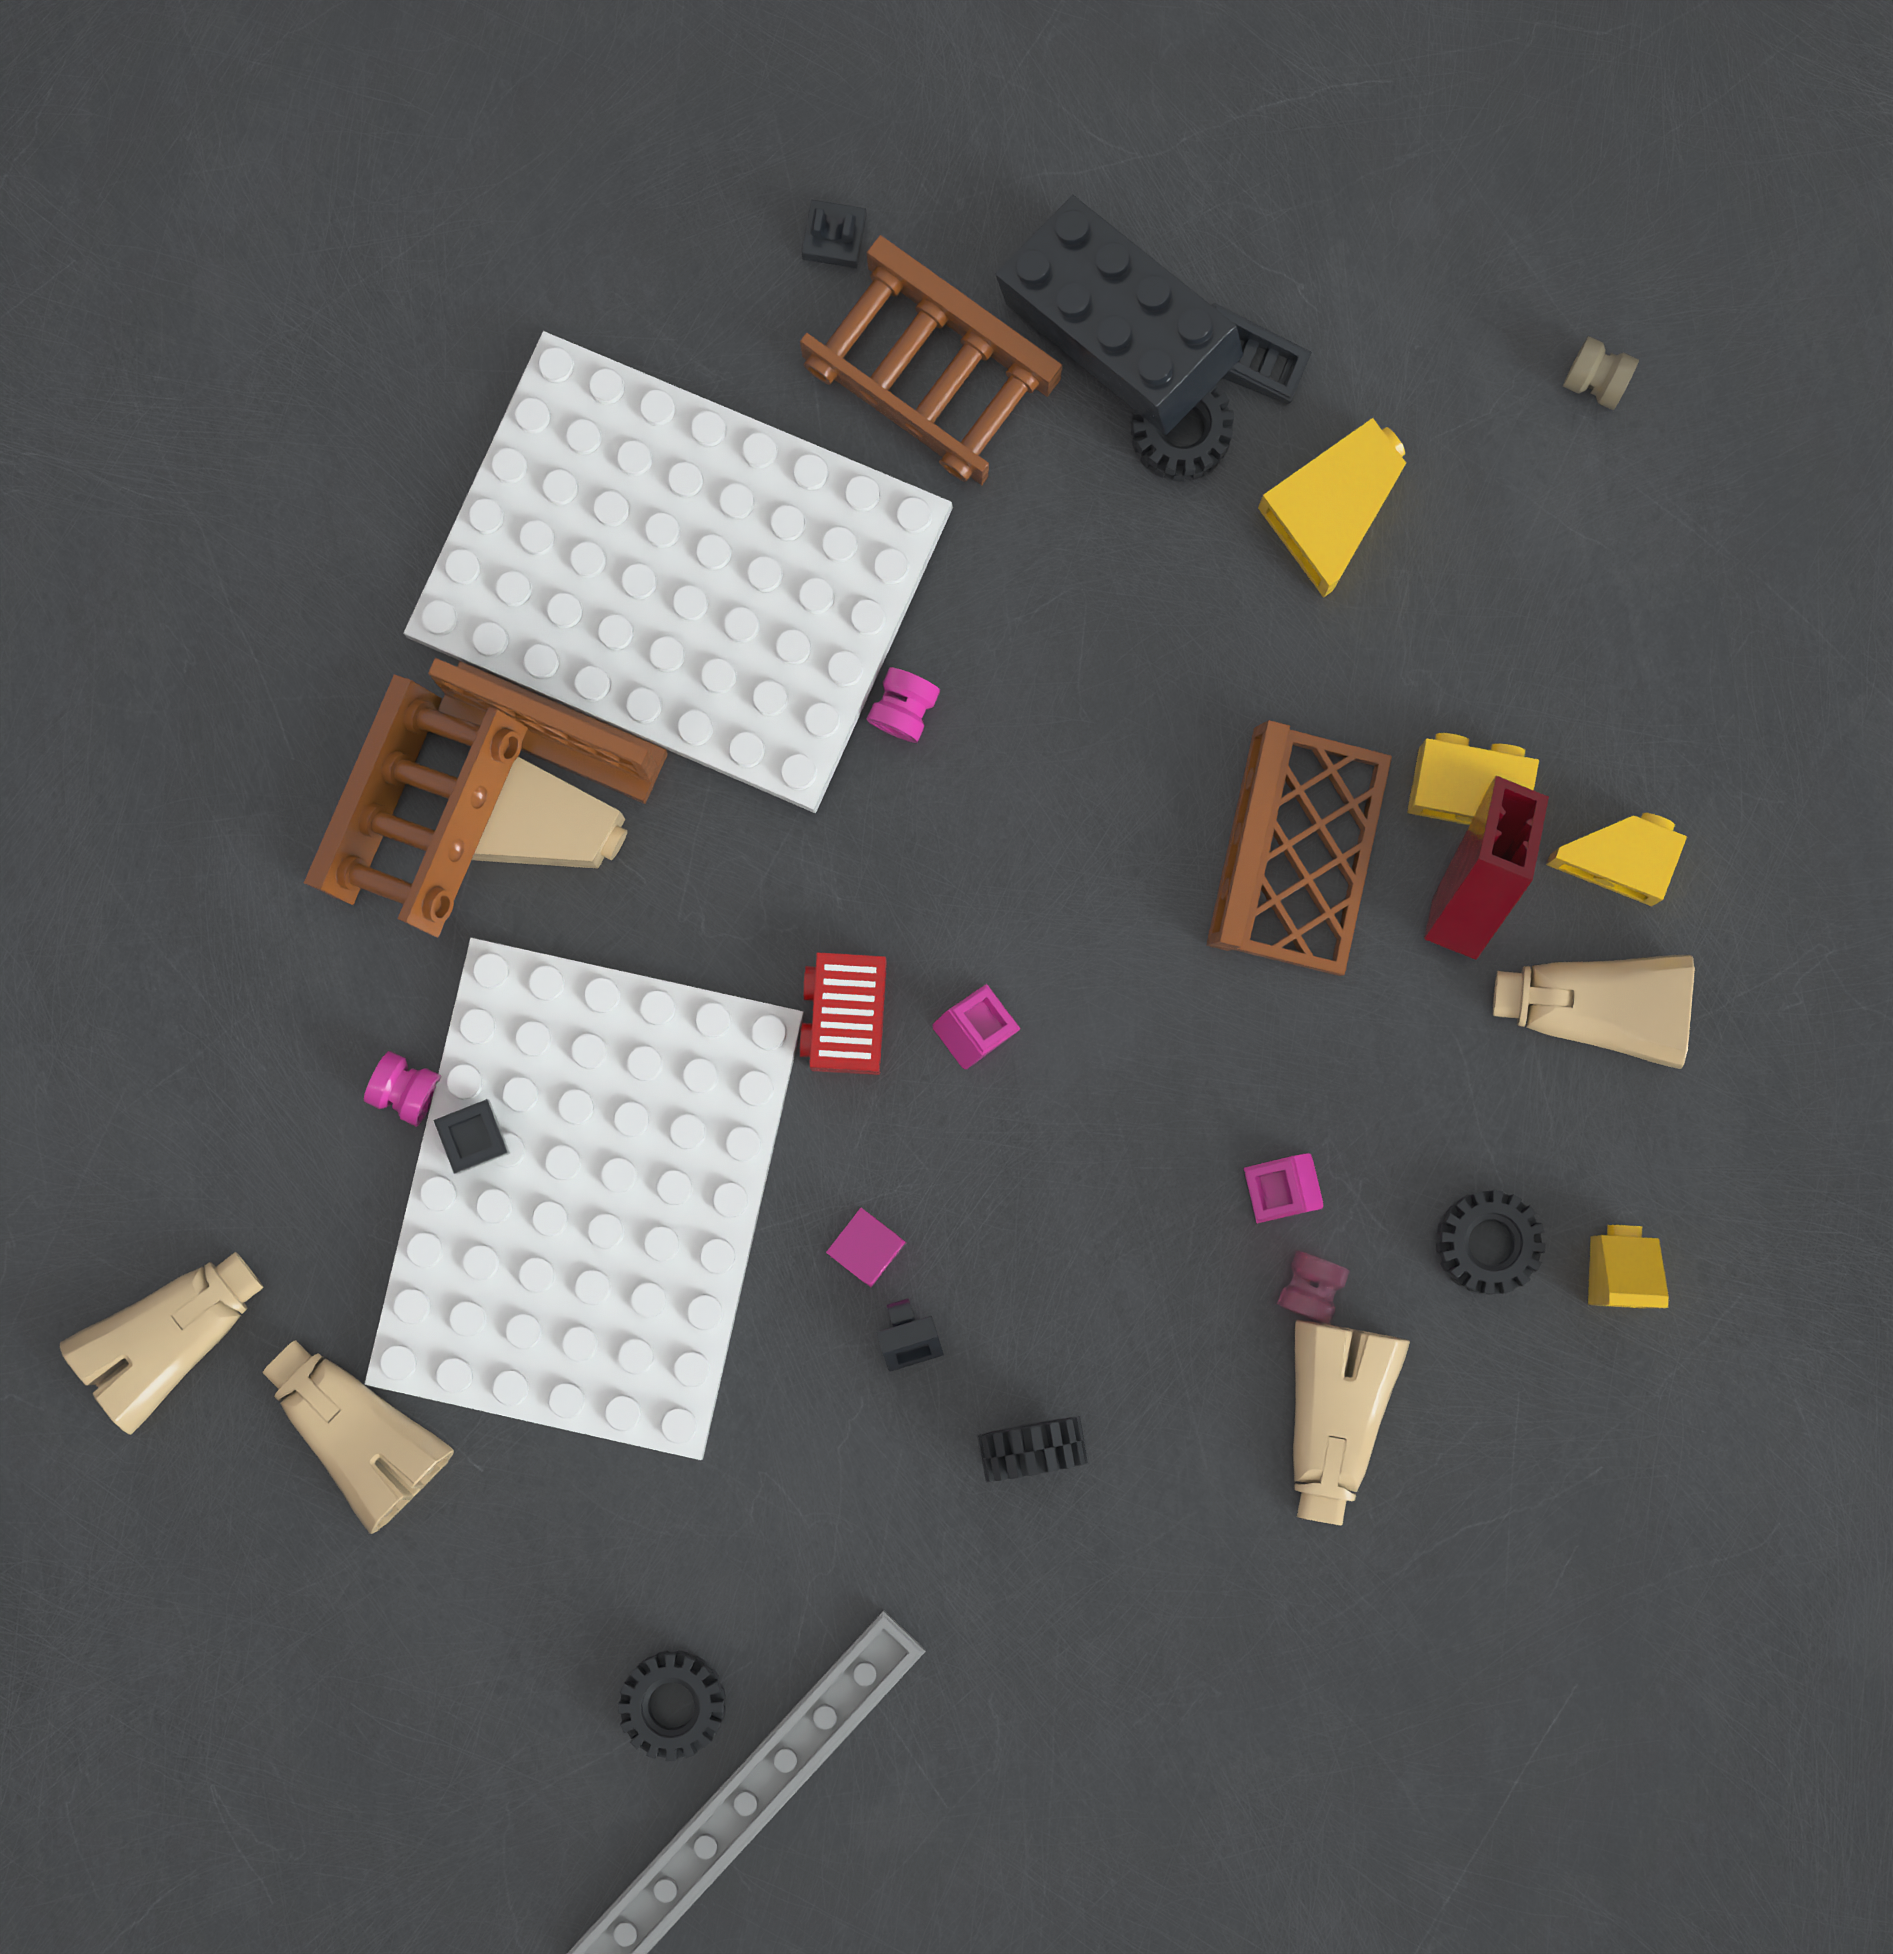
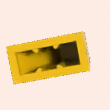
(1334, 500)

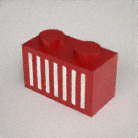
(846, 1013)

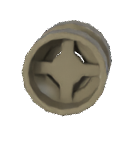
(1600, 372)

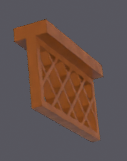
(554, 730)
(1252, 837)

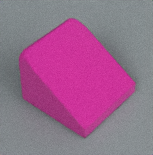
(975, 1026)
(1283, 1187)
(866, 1247)

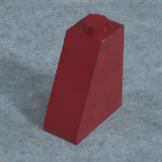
(1488, 869)

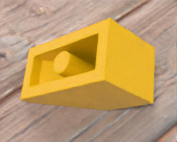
(1626, 857)
(1626, 1270)

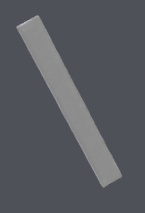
(754, 1791)

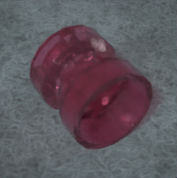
(1306, 1299)

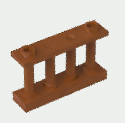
(981, 338)
(374, 791)

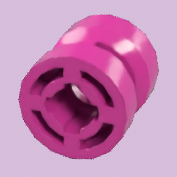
(903, 705)
(408, 1091)

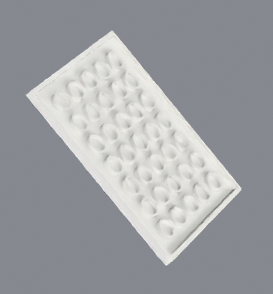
(679, 571)
(614, 1240)

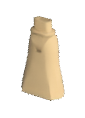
(1615, 1005)
(159, 1339)
(1339, 1406)
(360, 1439)

